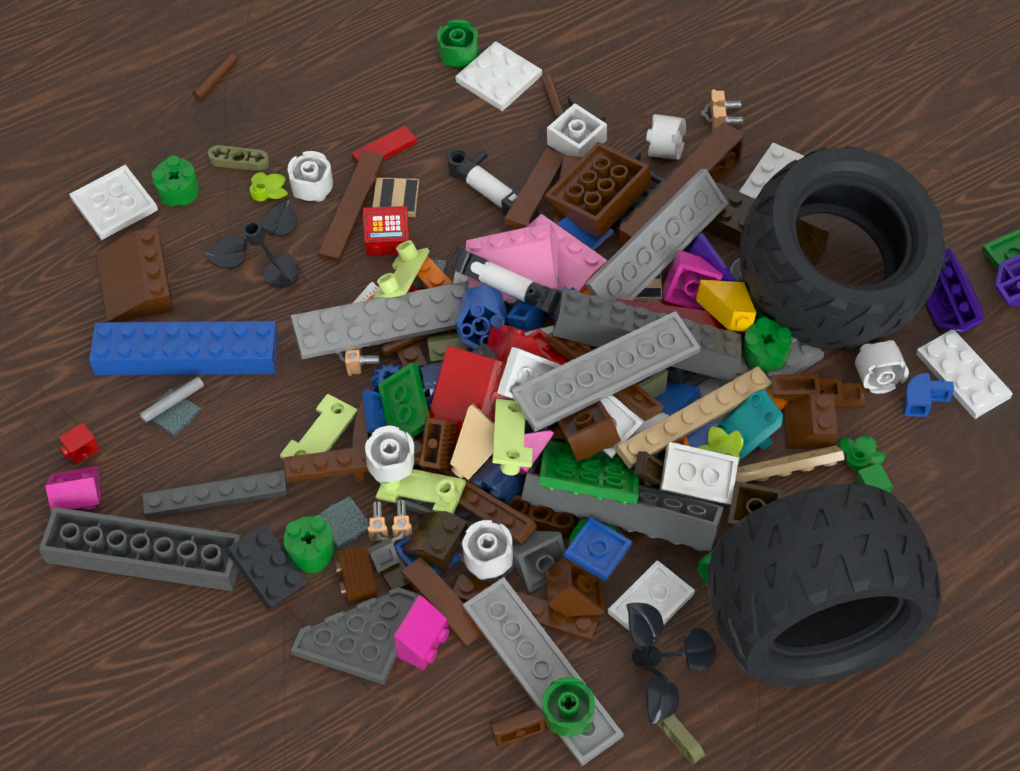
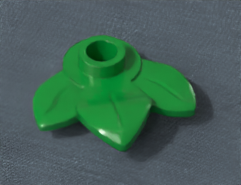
(861, 452)

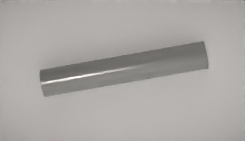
(171, 399)

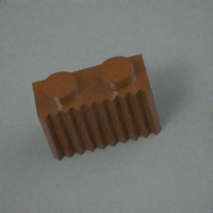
(438, 443)
(357, 574)

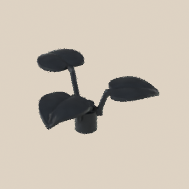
(280, 221)
(644, 625)

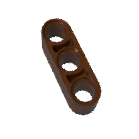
(551, 519)

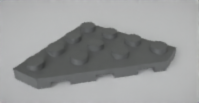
(358, 639)

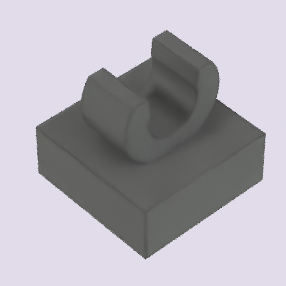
(383, 555)

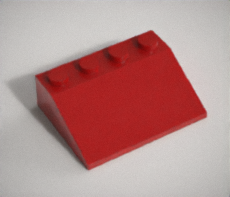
(466, 380)

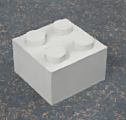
(576, 132)

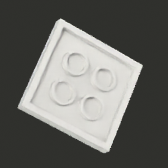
(498, 76)
(113, 202)

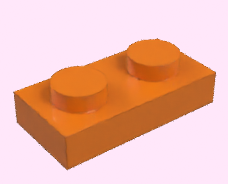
(431, 276)

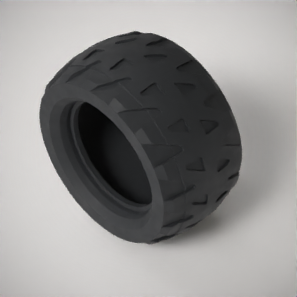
(876, 198)
(822, 585)

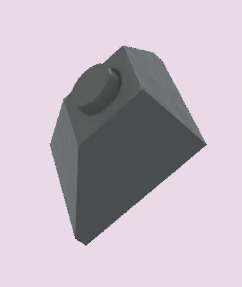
(536, 556)

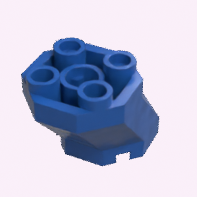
(477, 313)

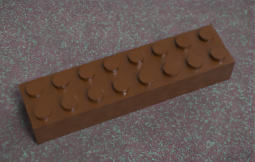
(717, 154)

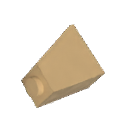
(474, 443)

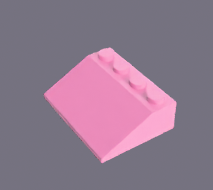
(524, 251)
(575, 259)

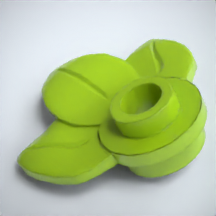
(267, 186)
(723, 443)

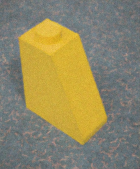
(727, 303)

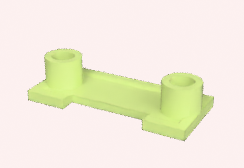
(407, 266)
(326, 429)
(509, 438)
(427, 487)

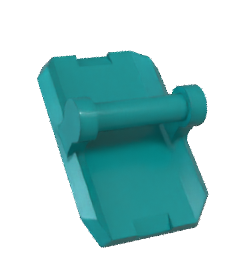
(755, 421)

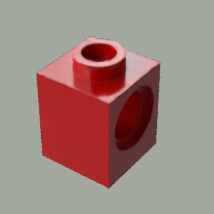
(78, 444)

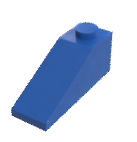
(526, 317)

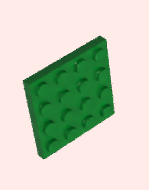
(591, 476)

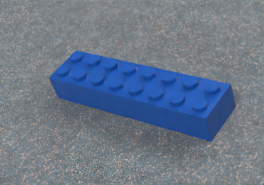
(184, 348)

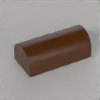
(517, 726)

